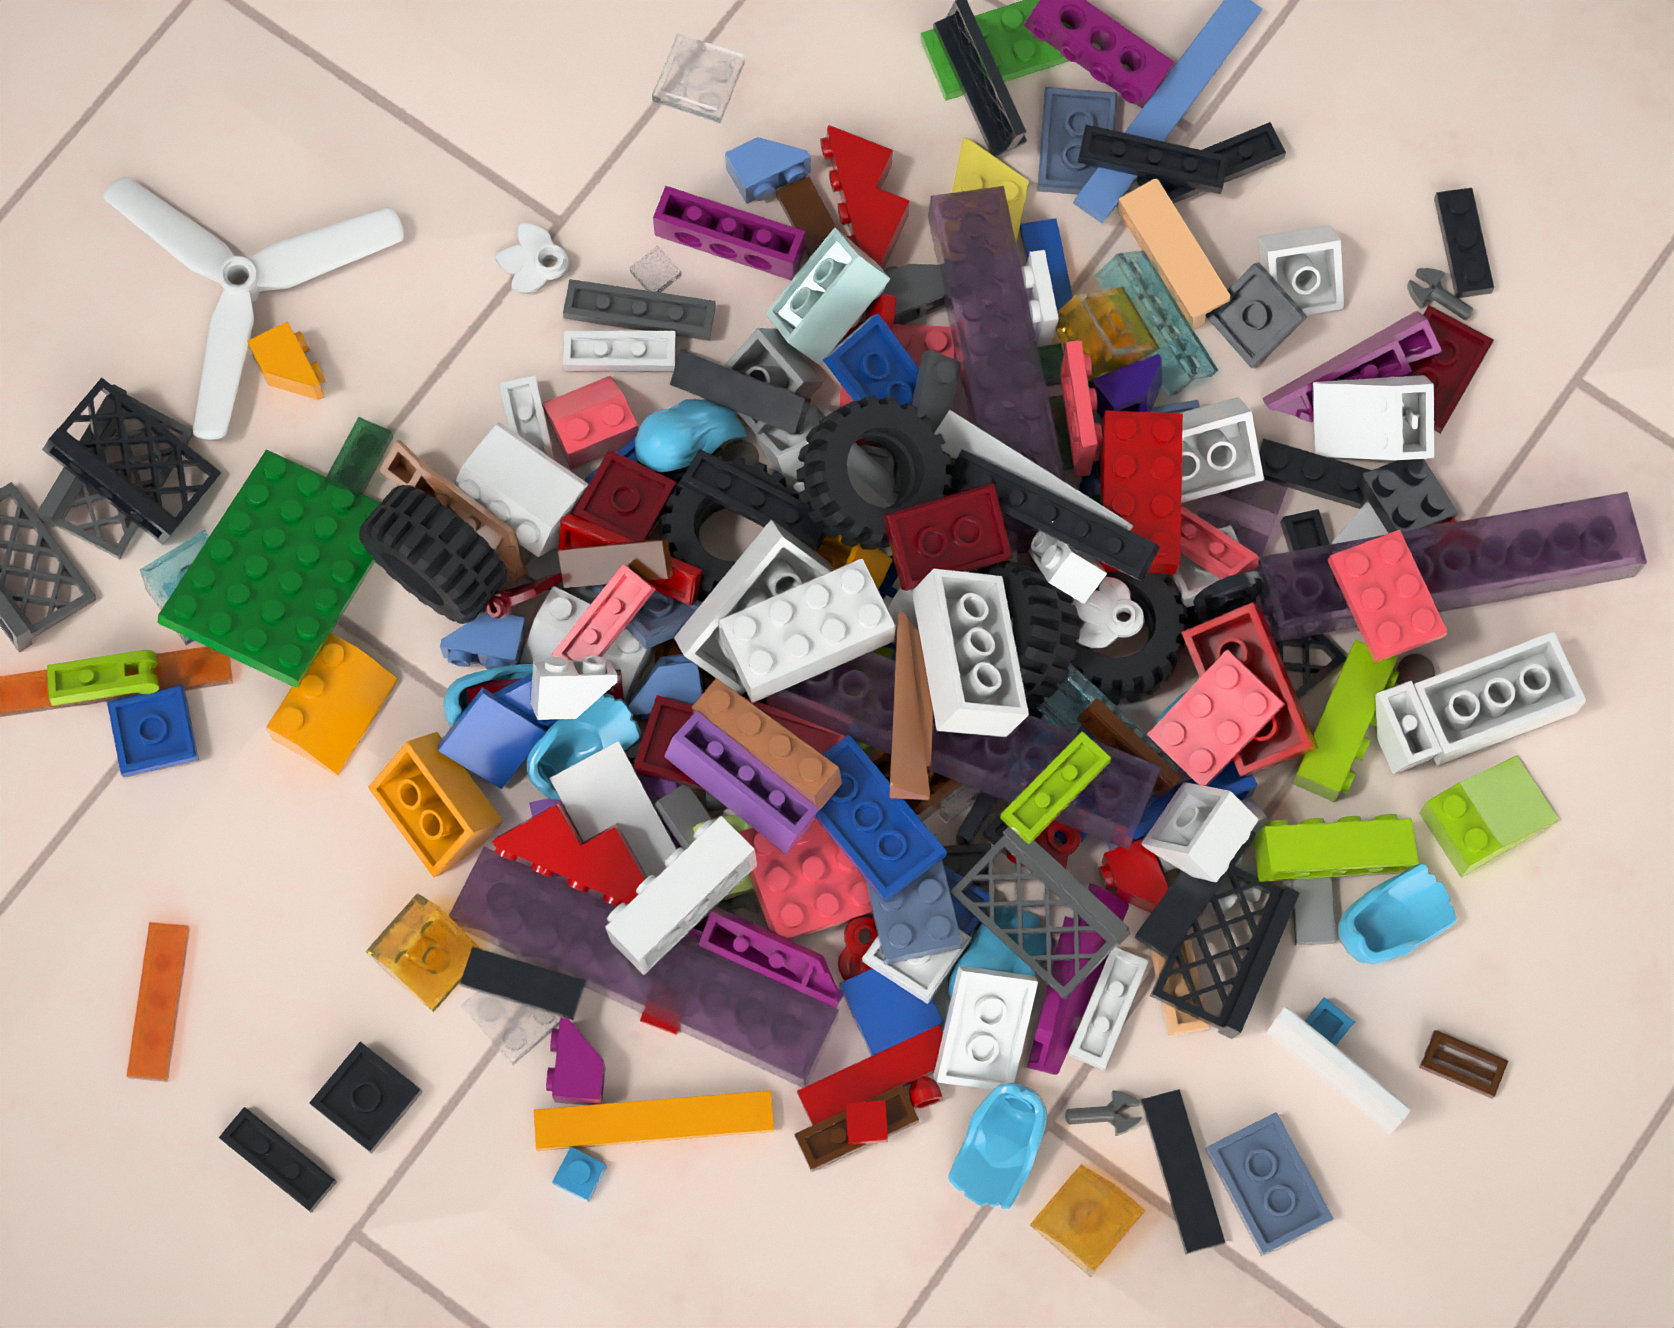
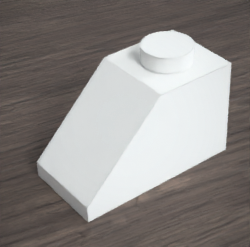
(1404, 728)

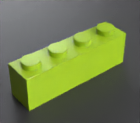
(1344, 723)
(1335, 848)

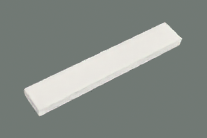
(964, 435)

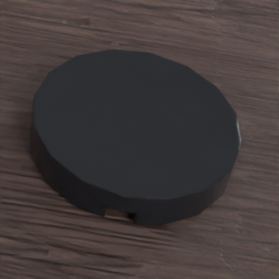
(1230, 594)

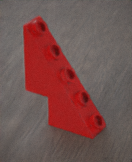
(859, 175)
(555, 846)

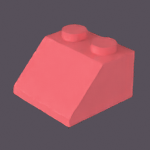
(591, 421)

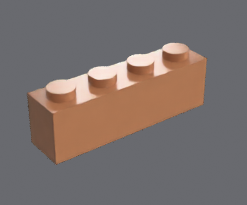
(770, 743)

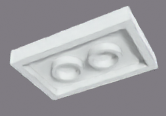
(985, 1028)

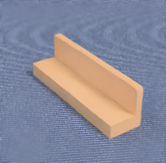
(1173, 251)

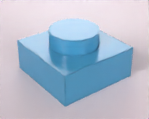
(1329, 1021)
(579, 1174)

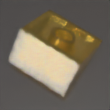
(1107, 328)
(423, 951)
(1087, 1219)

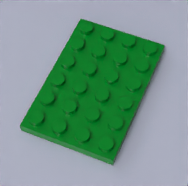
(275, 570)

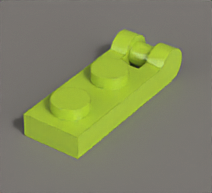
(102, 677)

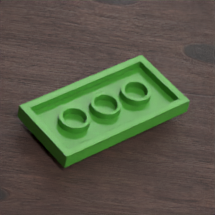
(1009, 42)

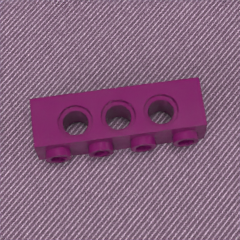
(1117, 46)
(729, 233)

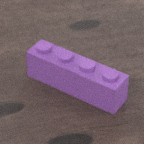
(741, 782)

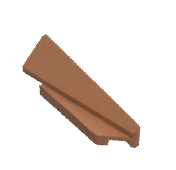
(406, 468)
(910, 717)

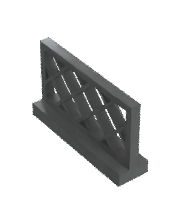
(67, 486)
(12, 617)
(1070, 894)

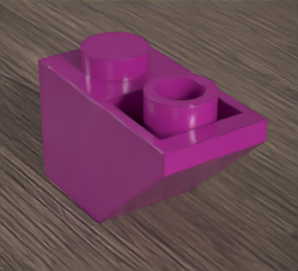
(577, 1070)

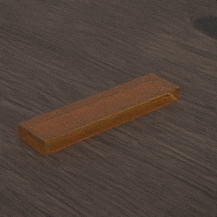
(158, 1002)

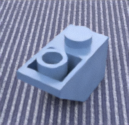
(765, 166)
(486, 642)
(671, 678)

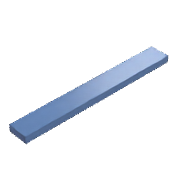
(1173, 98)

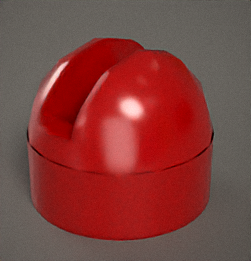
(924, 1092)

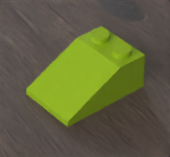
(1487, 815)

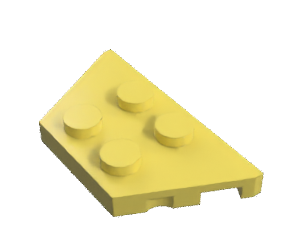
(982, 170)

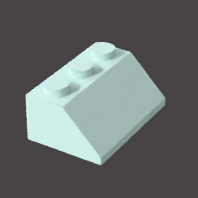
(827, 296)

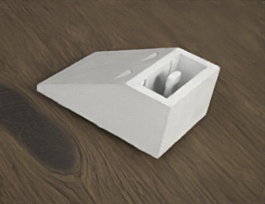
(1374, 418)

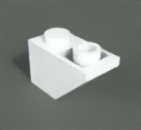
(1066, 567)
(569, 686)

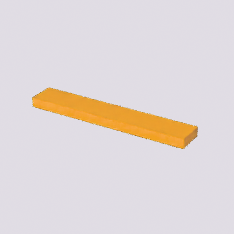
(653, 1120)

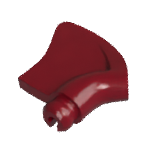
(505, 601)

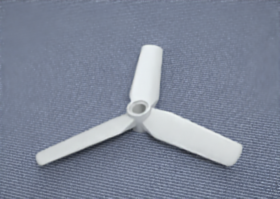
(273, 268)

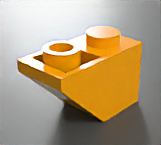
(284, 363)

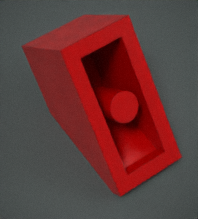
(1134, 875)

